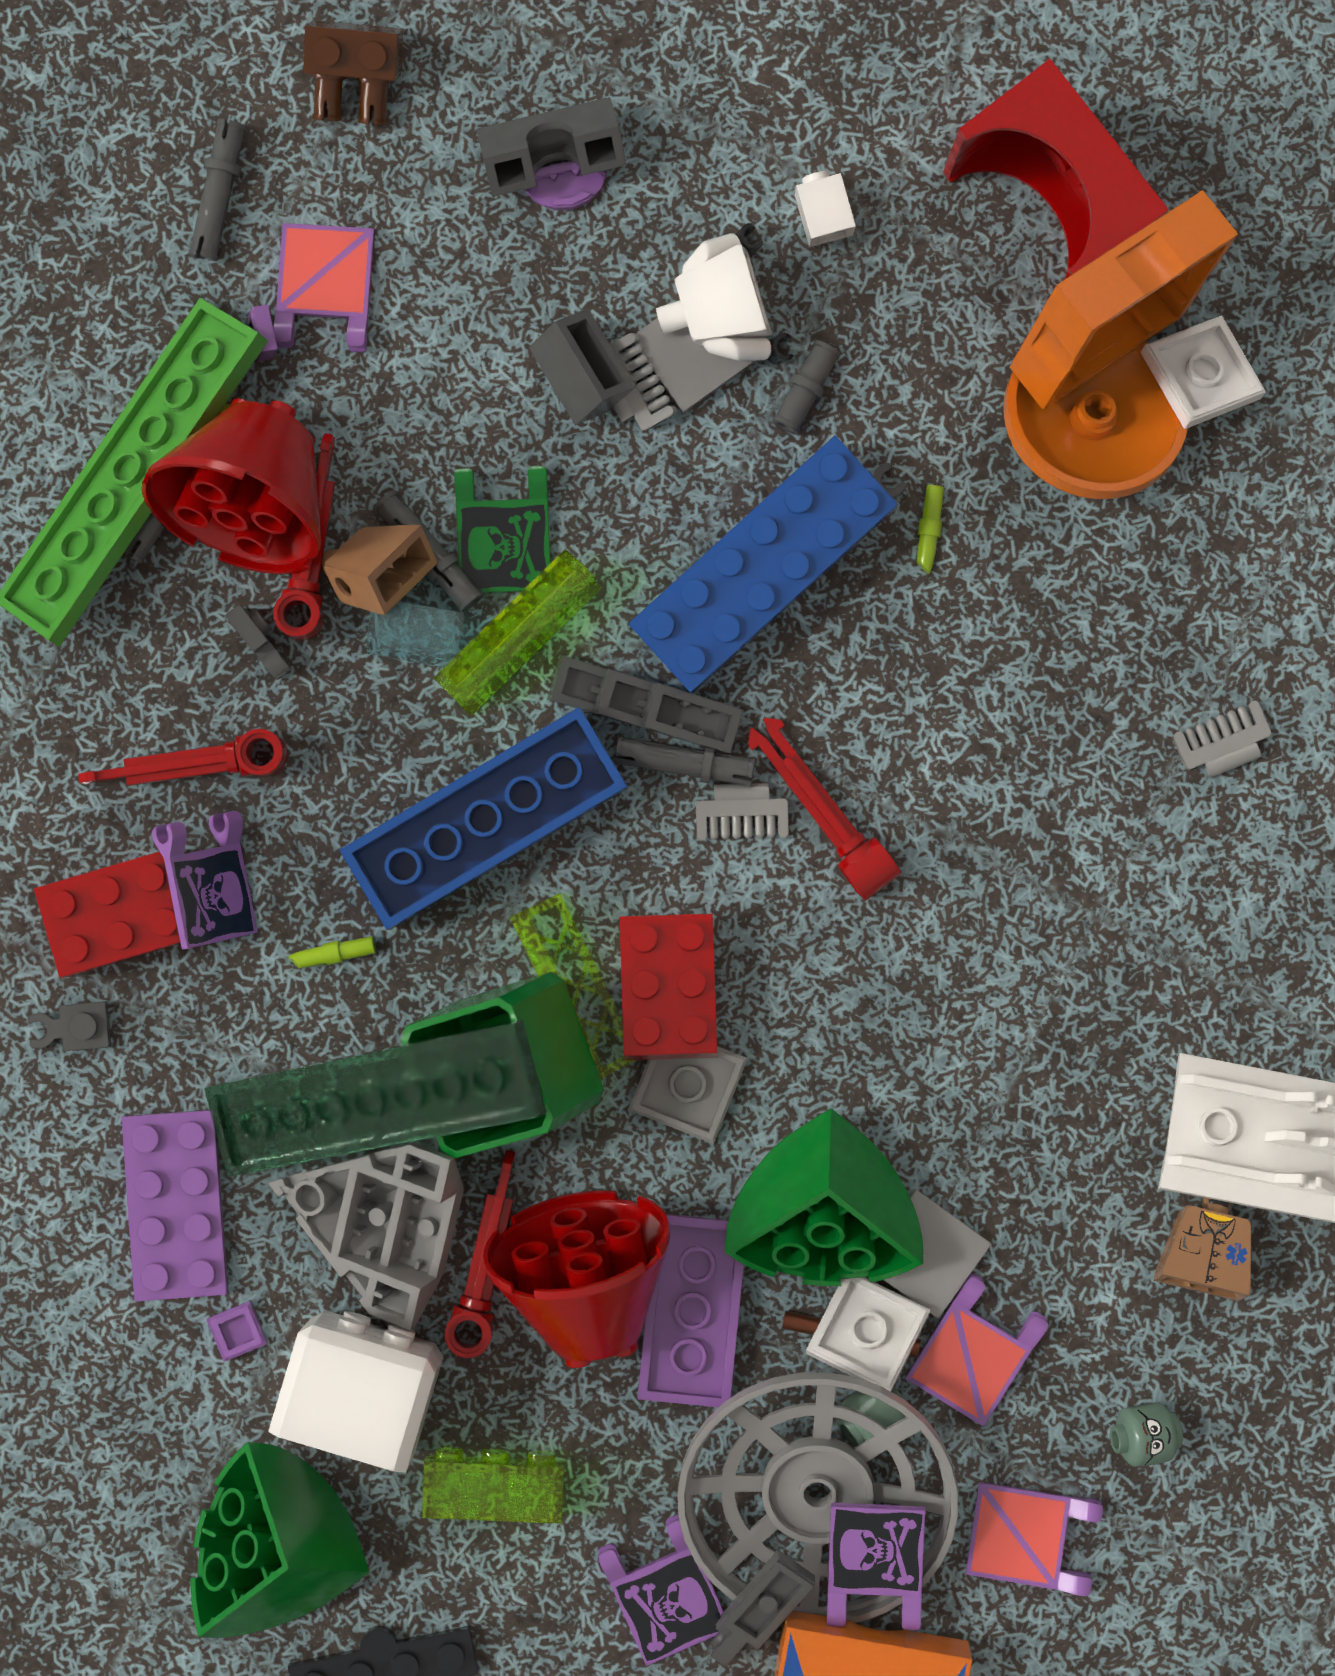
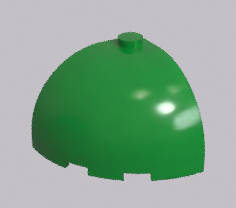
(825, 1209)
(270, 1545)

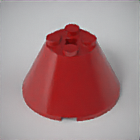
(243, 488)
(582, 1271)

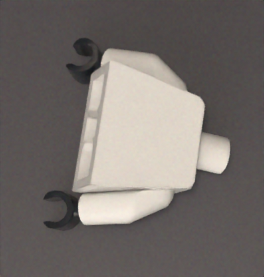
(724, 302)

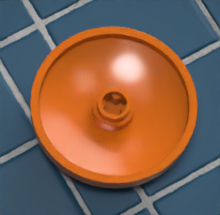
(1102, 436)

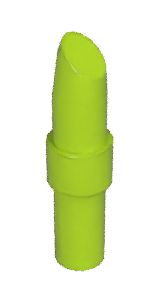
(930, 527)
(334, 952)

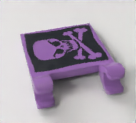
(209, 884)
(876, 1553)
(665, 1601)

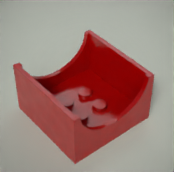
(1065, 154)

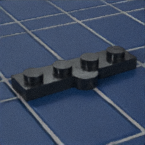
(381, 1654)

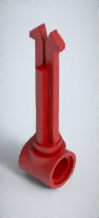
(304, 585)
(230, 757)
(865, 864)
(476, 1300)

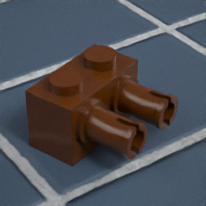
(356, 51)

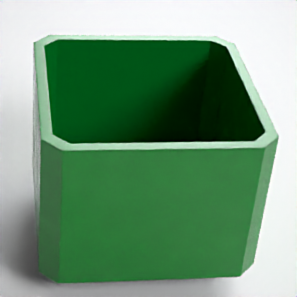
(557, 1047)

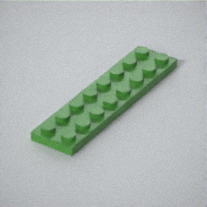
(106, 500)

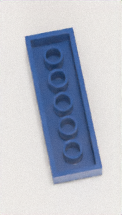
(763, 564)
(483, 819)

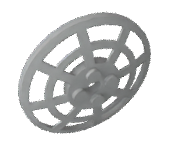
(808, 1462)

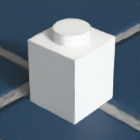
(824, 208)

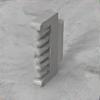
(636, 402)
(1224, 752)
(744, 801)

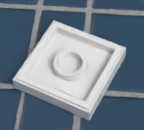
(1203, 372)
(868, 1331)

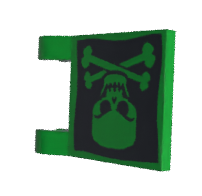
(502, 541)

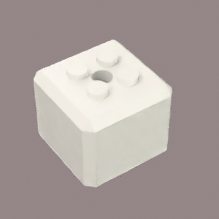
(357, 1389)

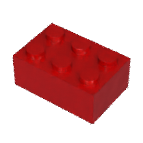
(108, 915)
(668, 987)

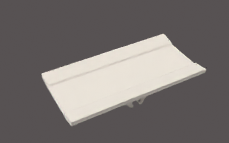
(1252, 1138)

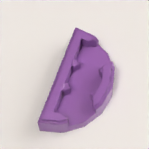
(564, 187)

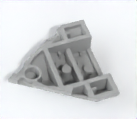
(382, 1224)

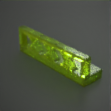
(518, 632)
(543, 963)

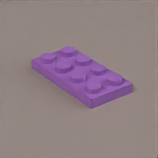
(174, 1205)
(692, 1317)

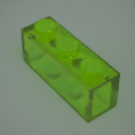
(493, 1486)

